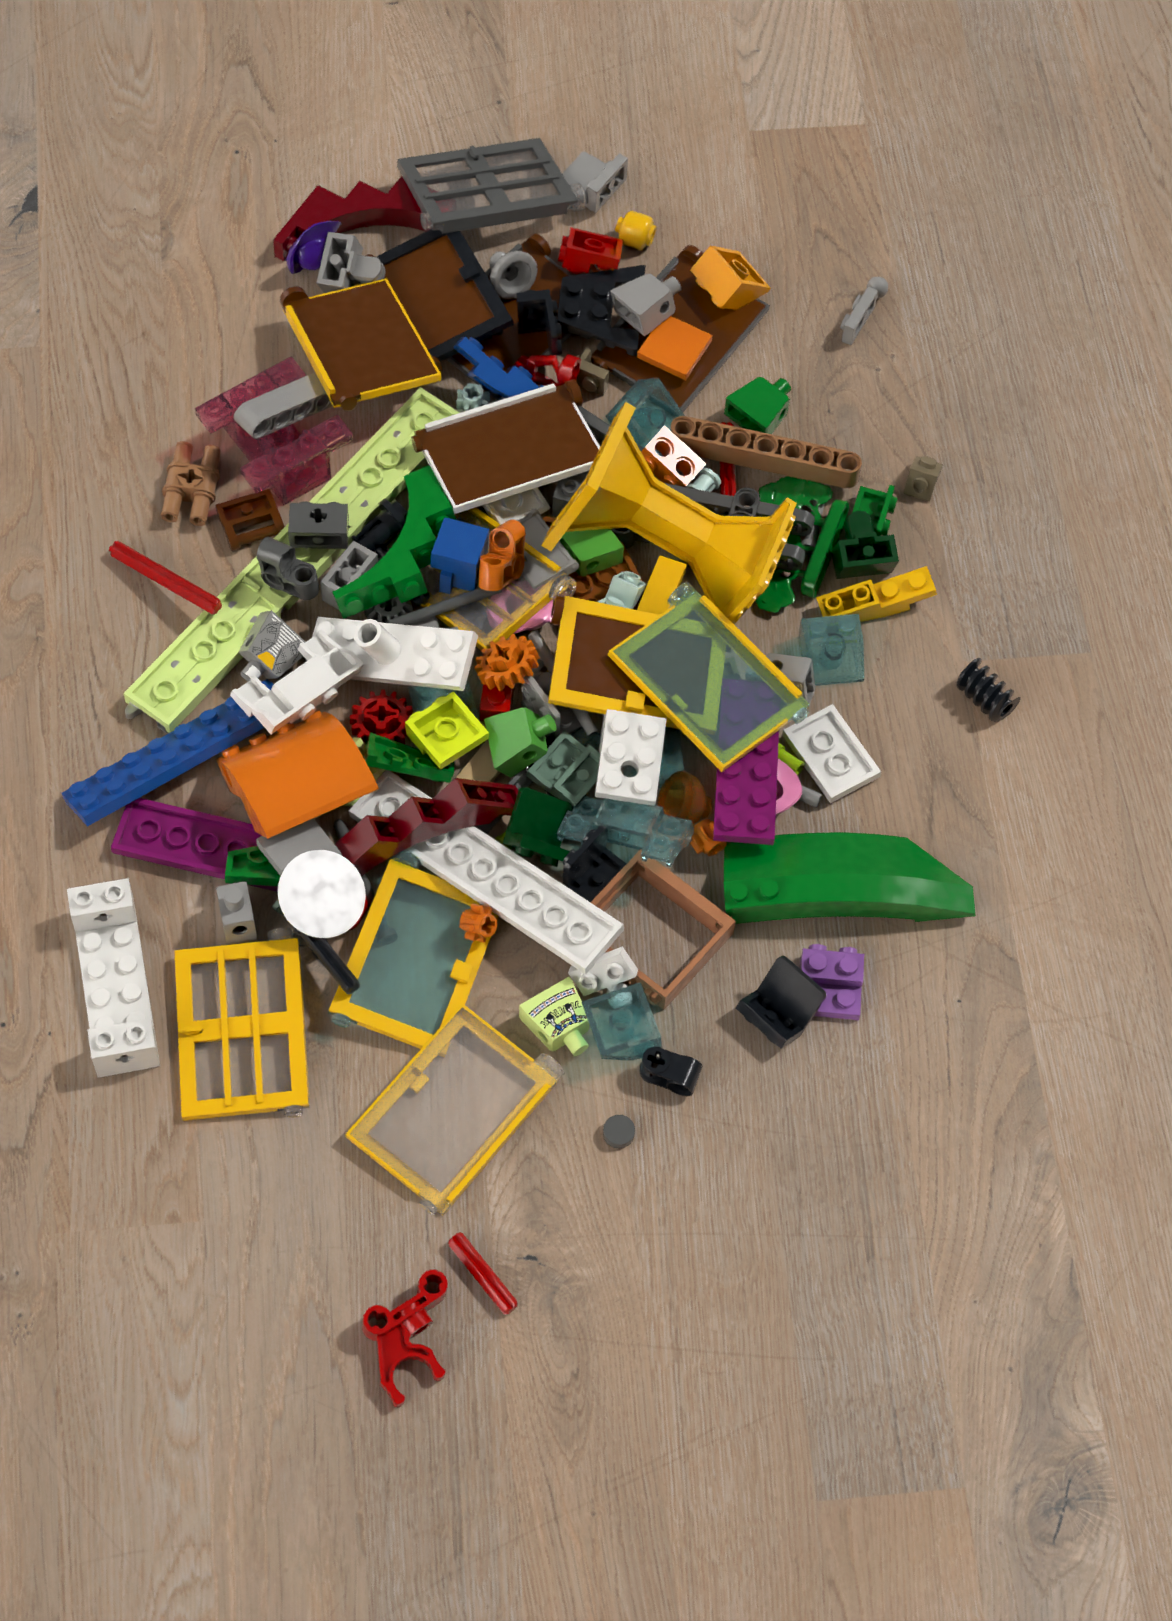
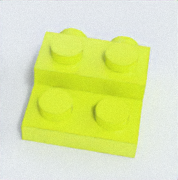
(445, 730)

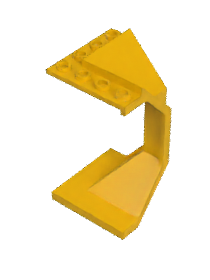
(727, 553)

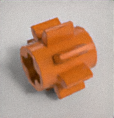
(703, 839)
(478, 923)

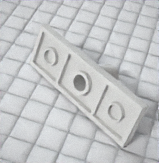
(405, 652)

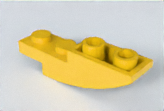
(880, 598)

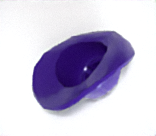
(309, 247)

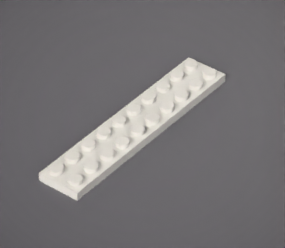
(503, 881)

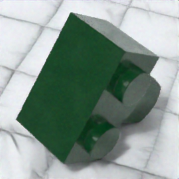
(863, 550)

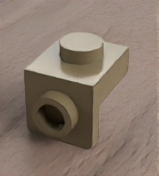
(591, 376)
(923, 477)

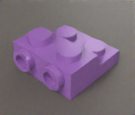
(839, 976)

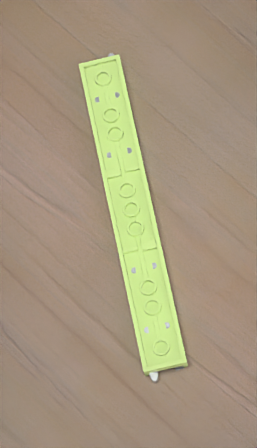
(212, 642)

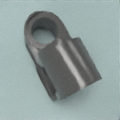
(284, 571)

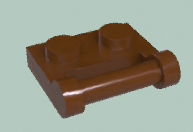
(247, 512)

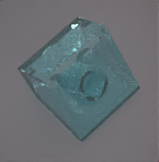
(653, 409)
(835, 648)
(622, 1023)

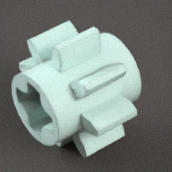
(472, 397)

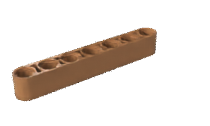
(778, 449)

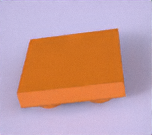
(675, 347)

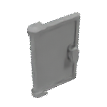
(534, 570)

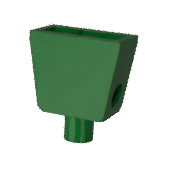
(759, 405)

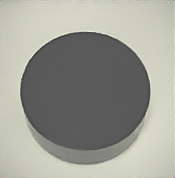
(619, 1131)

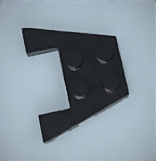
(588, 306)

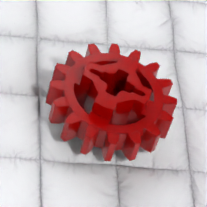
(368, 715)

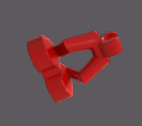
(565, 371)

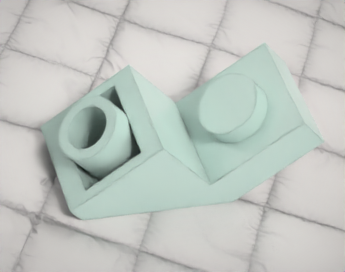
(624, 590)

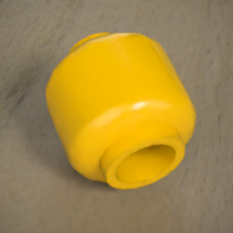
(636, 230)

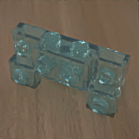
(630, 826)

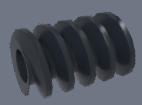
(985, 692)

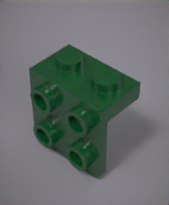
(535, 826)

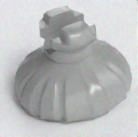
(512, 273)

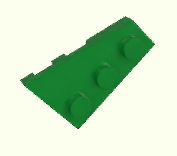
(401, 758)
(251, 867)

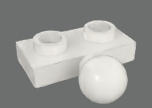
(607, 973)

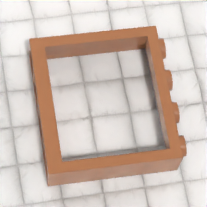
(689, 901)

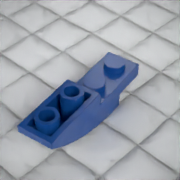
(490, 371)

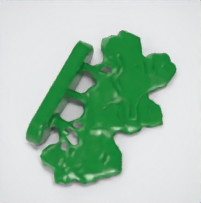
(801, 491)

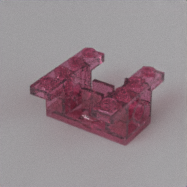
(299, 460)

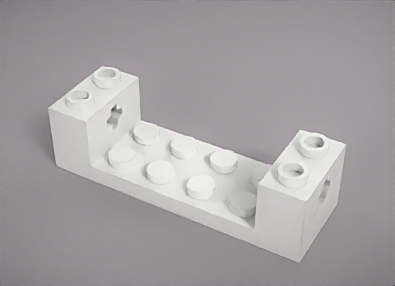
(113, 978)

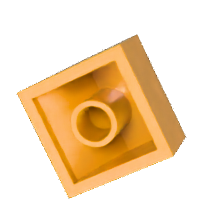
(728, 278)

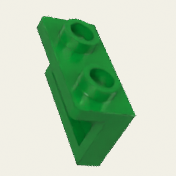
(878, 506)

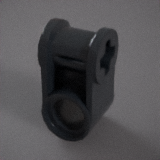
(673, 1073)

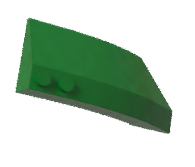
(840, 878)

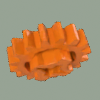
(507, 662)

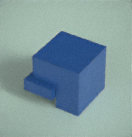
(458, 554)

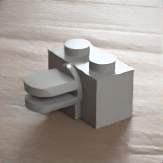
(345, 264)

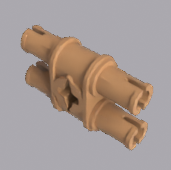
(191, 483)

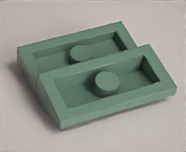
(566, 769)

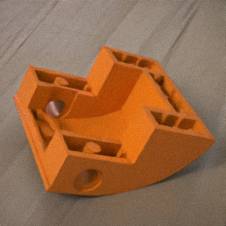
(296, 773)

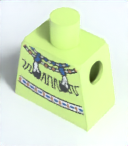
(557, 1017)

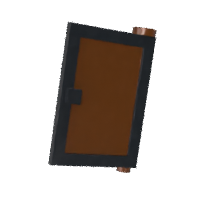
(444, 291)

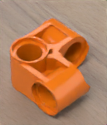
(505, 556)

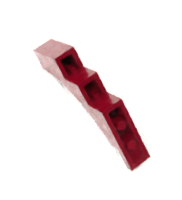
(361, 208)
(456, 807)

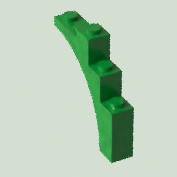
(399, 570)

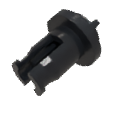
(383, 527)

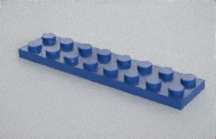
(161, 761)

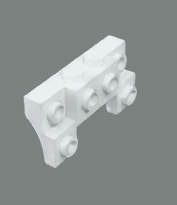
(302, 689)

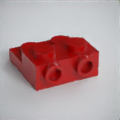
(588, 248)

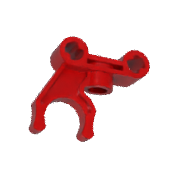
(401, 1325)

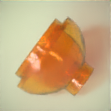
(684, 797)

